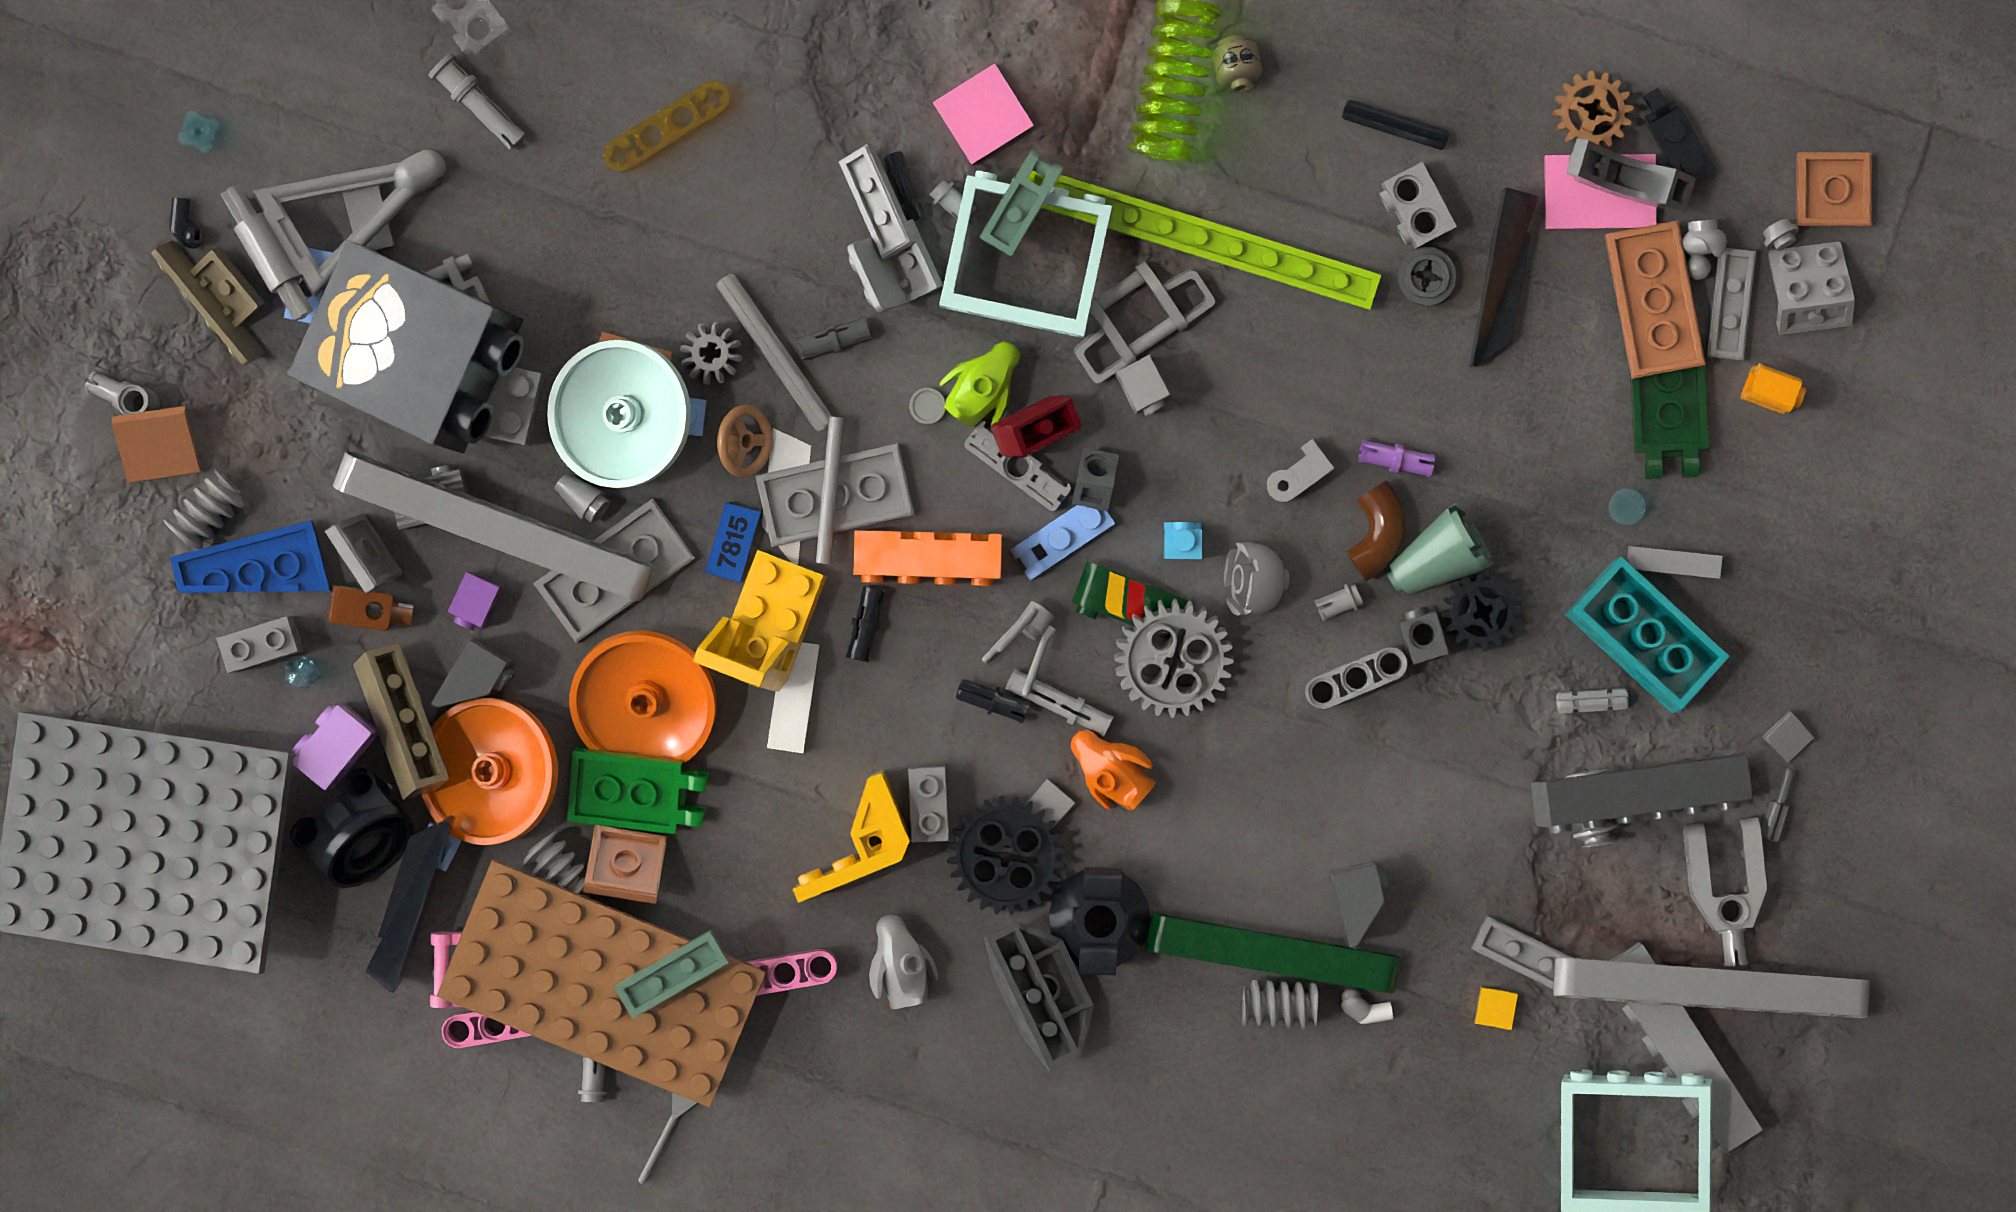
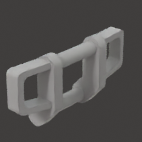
(1174, 322)

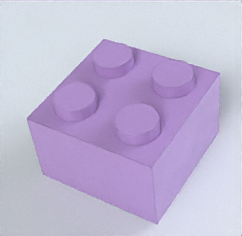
(334, 745)

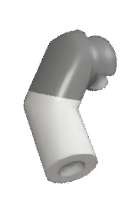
(1362, 1011)

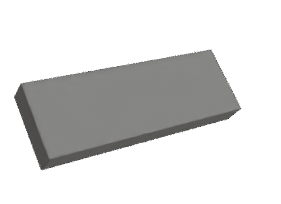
(877, 201)
(1731, 304)
(1517, 951)

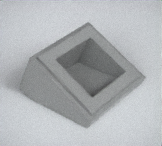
(1788, 737)

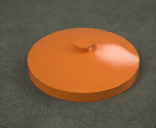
(643, 697)
(497, 770)

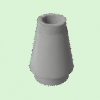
(582, 497)

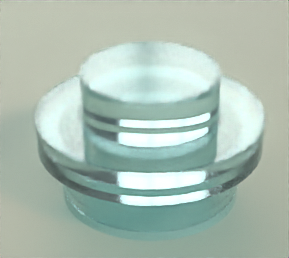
(1626, 506)

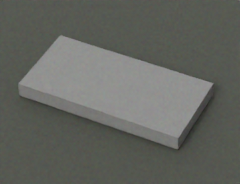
(868, 492)
(641, 534)

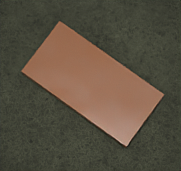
(1654, 299)

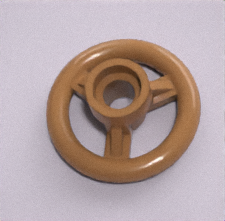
(736, 441)

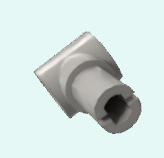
(121, 394)

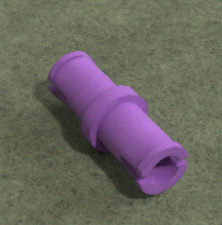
(1396, 458)

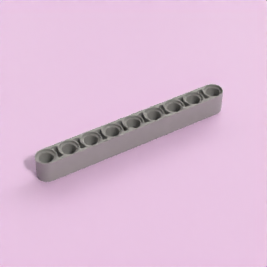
(493, 526)
(1711, 988)

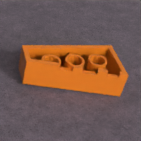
(927, 555)

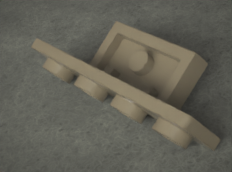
(218, 294)

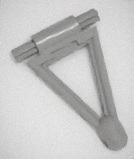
(278, 247)

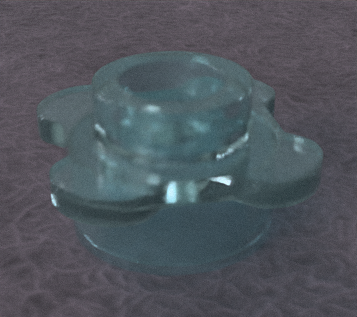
(193, 122)
(301, 672)

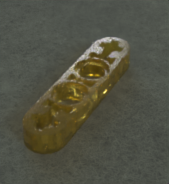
(663, 121)

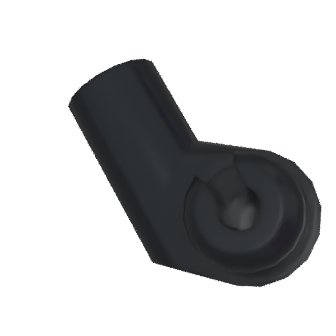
(182, 227)

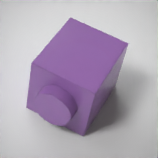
(474, 601)

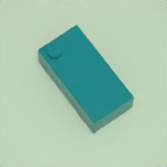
(1646, 635)

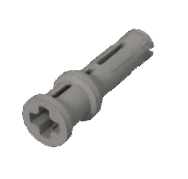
(465, 90)

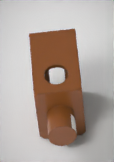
(349, 606)

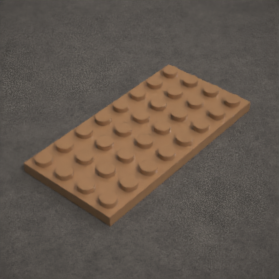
(551, 969)

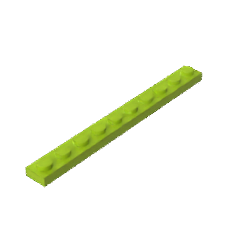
(1224, 245)

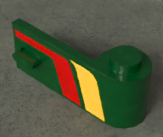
(1118, 596)

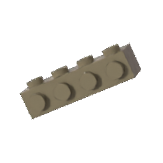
(401, 721)

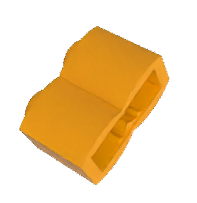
(1773, 389)

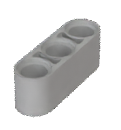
(1374, 677)

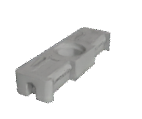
(1036, 483)

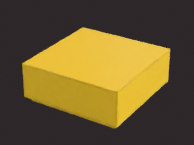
(1496, 1008)

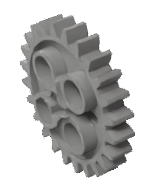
(1204, 665)

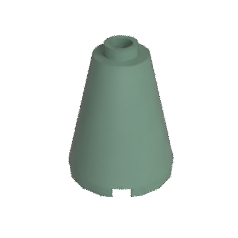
(1441, 554)

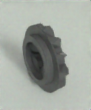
(1440, 265)

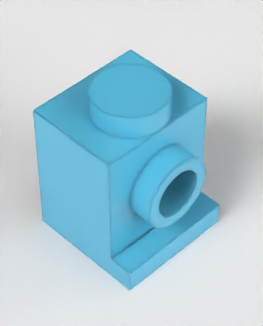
(1182, 540)

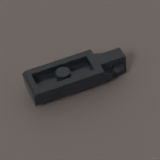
(1676, 137)

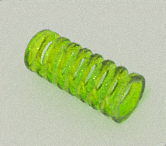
(1146, 141)

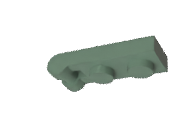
(1020, 204)

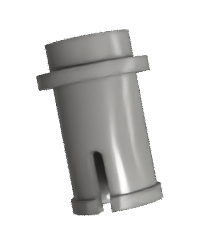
(948, 198)
(1339, 602)
(592, 1082)

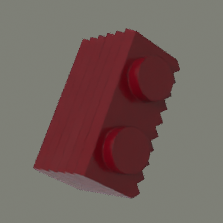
(1036, 426)

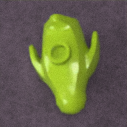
(982, 384)

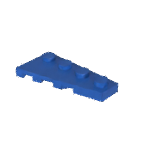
(265, 562)

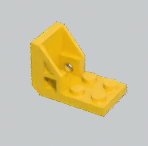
(766, 624)
(876, 816)

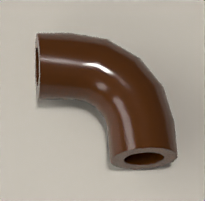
(1384, 533)

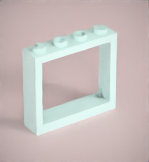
(1058, 198)
(1652, 1084)

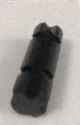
(904, 186)

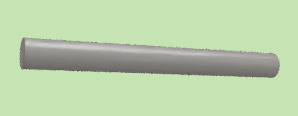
(829, 490)

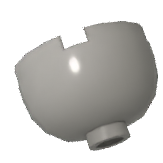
(1255, 579)

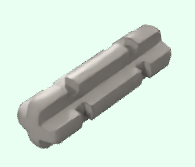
(1592, 700)

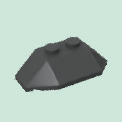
(1041, 991)

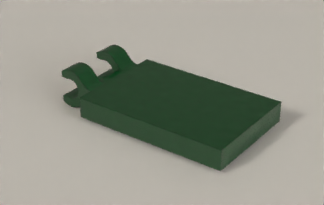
(1670, 419)

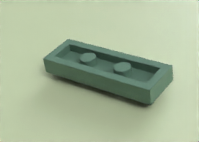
(671, 974)

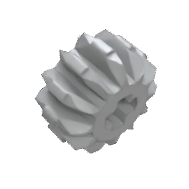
(704, 343)

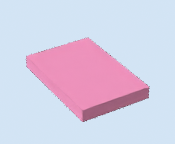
(1583, 207)

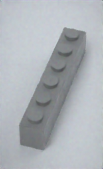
(1683, 1051)

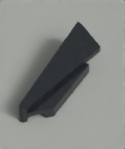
(1503, 275)
(409, 903)

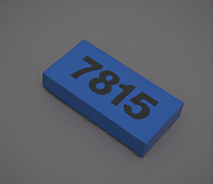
(733, 542)

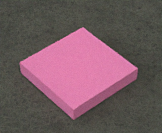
(983, 114)

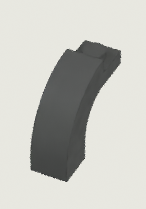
(1629, 177)

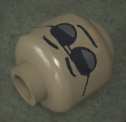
(1237, 63)

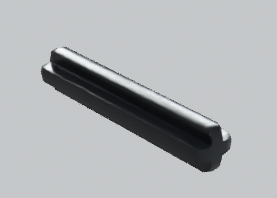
(1395, 124)

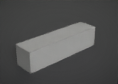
(1675, 562)

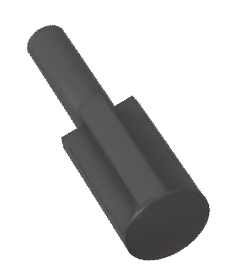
(1778, 811)

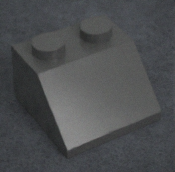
(475, 674)
(1358, 898)

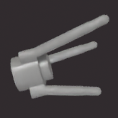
(1032, 622)

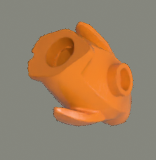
(1112, 770)

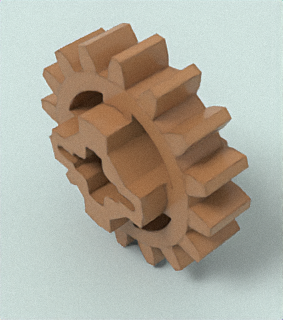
(1598, 95)

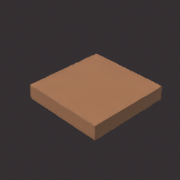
(1833, 189)
(156, 444)
(625, 864)

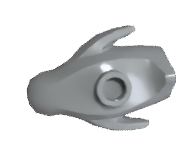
(900, 965)

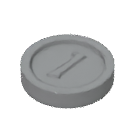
(927, 405)

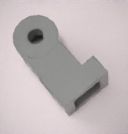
(1289, 483)

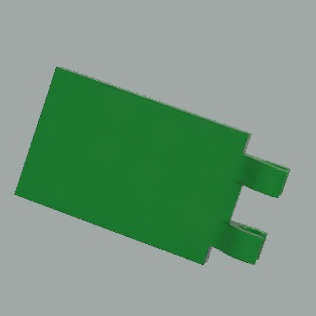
(633, 791)

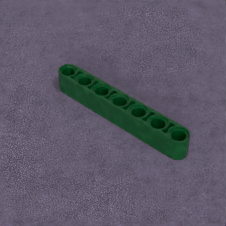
(1273, 953)

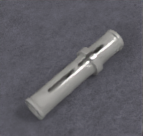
(1098, 721)

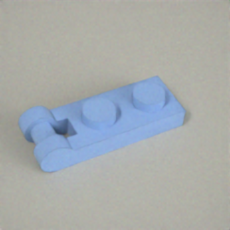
(1062, 537)

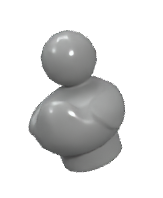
(1702, 239)

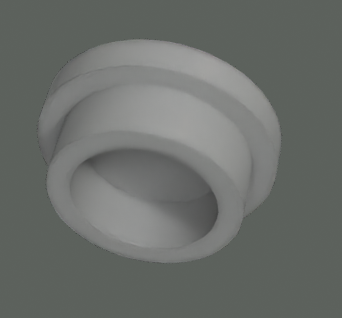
(1780, 234)

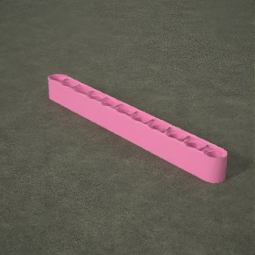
(800, 961)

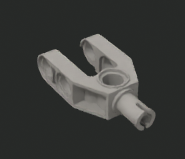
(1748, 901)

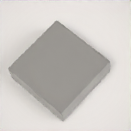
(1052, 800)

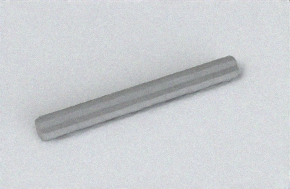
(774, 351)

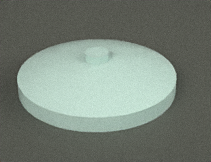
(619, 413)

